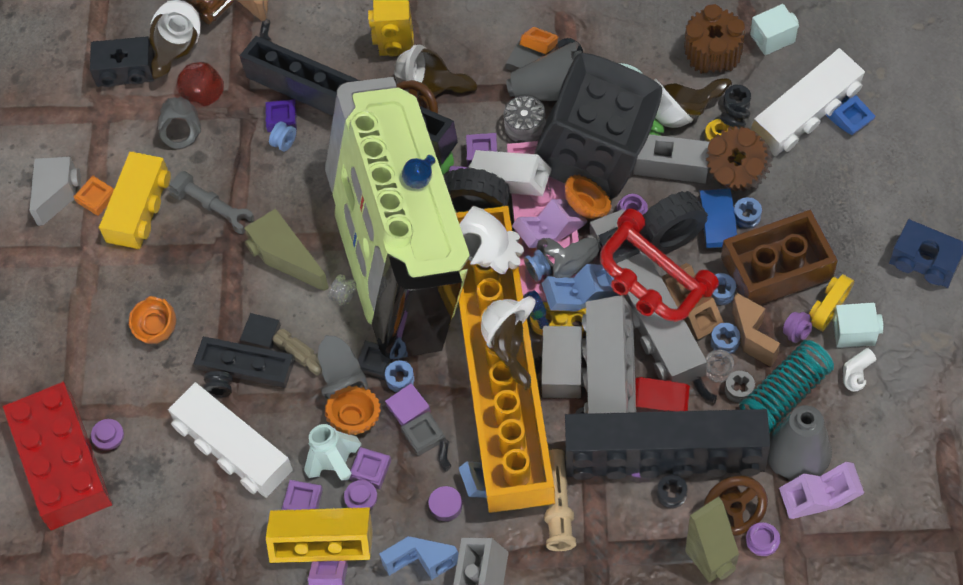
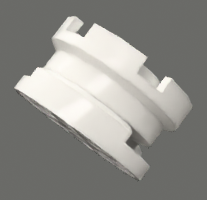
(522, 110)

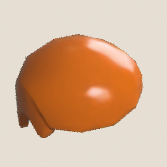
(152, 320)

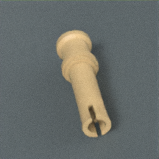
(559, 514)

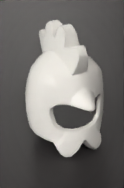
(490, 241)

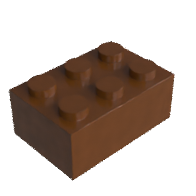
(779, 258)

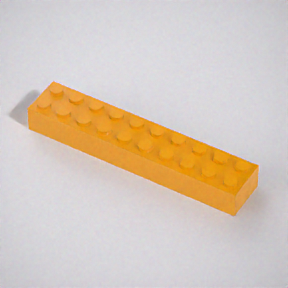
(506, 414)

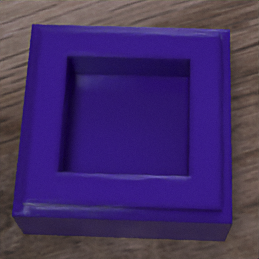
(281, 111)

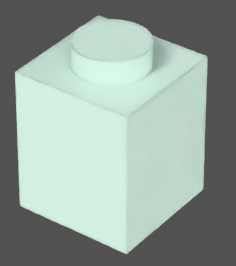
(774, 29)
(856, 325)

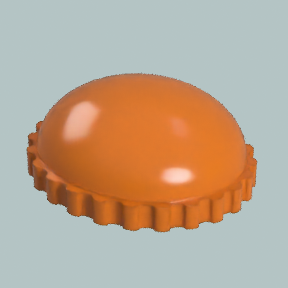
(586, 197)
(352, 410)

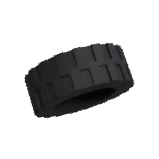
(476, 188)
(674, 221)

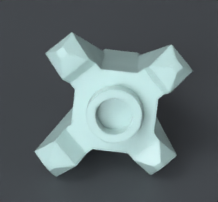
(329, 451)

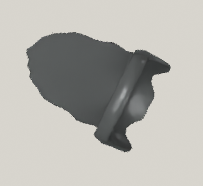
(178, 108)
(569, 259)
(339, 366)

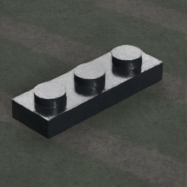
(244, 361)

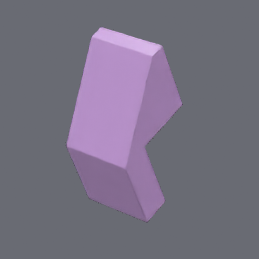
(553, 222)
(816, 494)

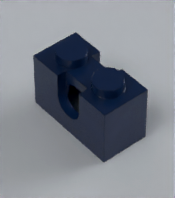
(921, 240)

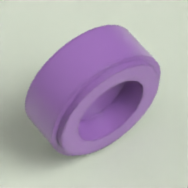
(445, 503)

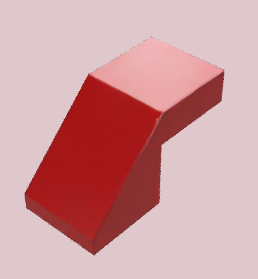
(661, 395)

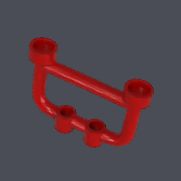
(625, 280)

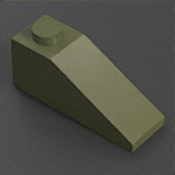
(282, 250)
(712, 542)

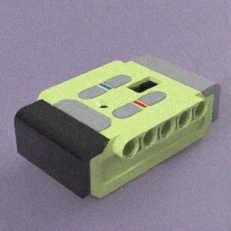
(396, 237)

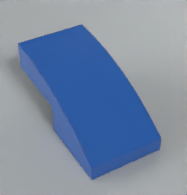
(851, 115)
(721, 216)

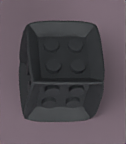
(599, 122)

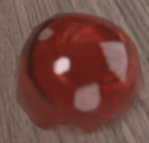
(200, 83)

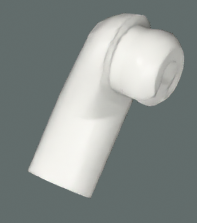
(853, 370)

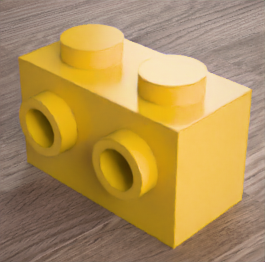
(391, 26)

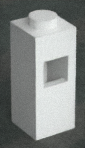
(523, 172)

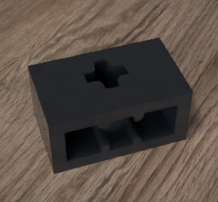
(121, 61)

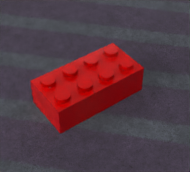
(57, 456)

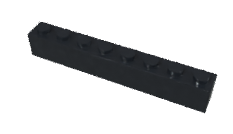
(318, 86)

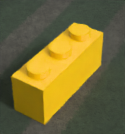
(135, 200)
(319, 535)

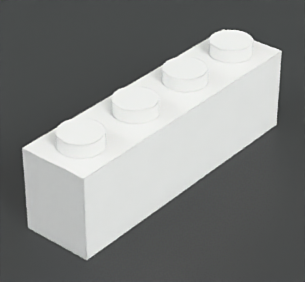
(808, 101)
(230, 440)

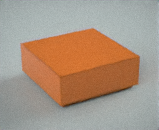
(539, 40)
(94, 195)

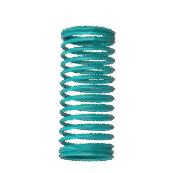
(810, 362)

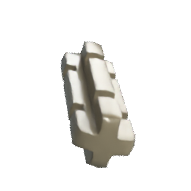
(300, 351)

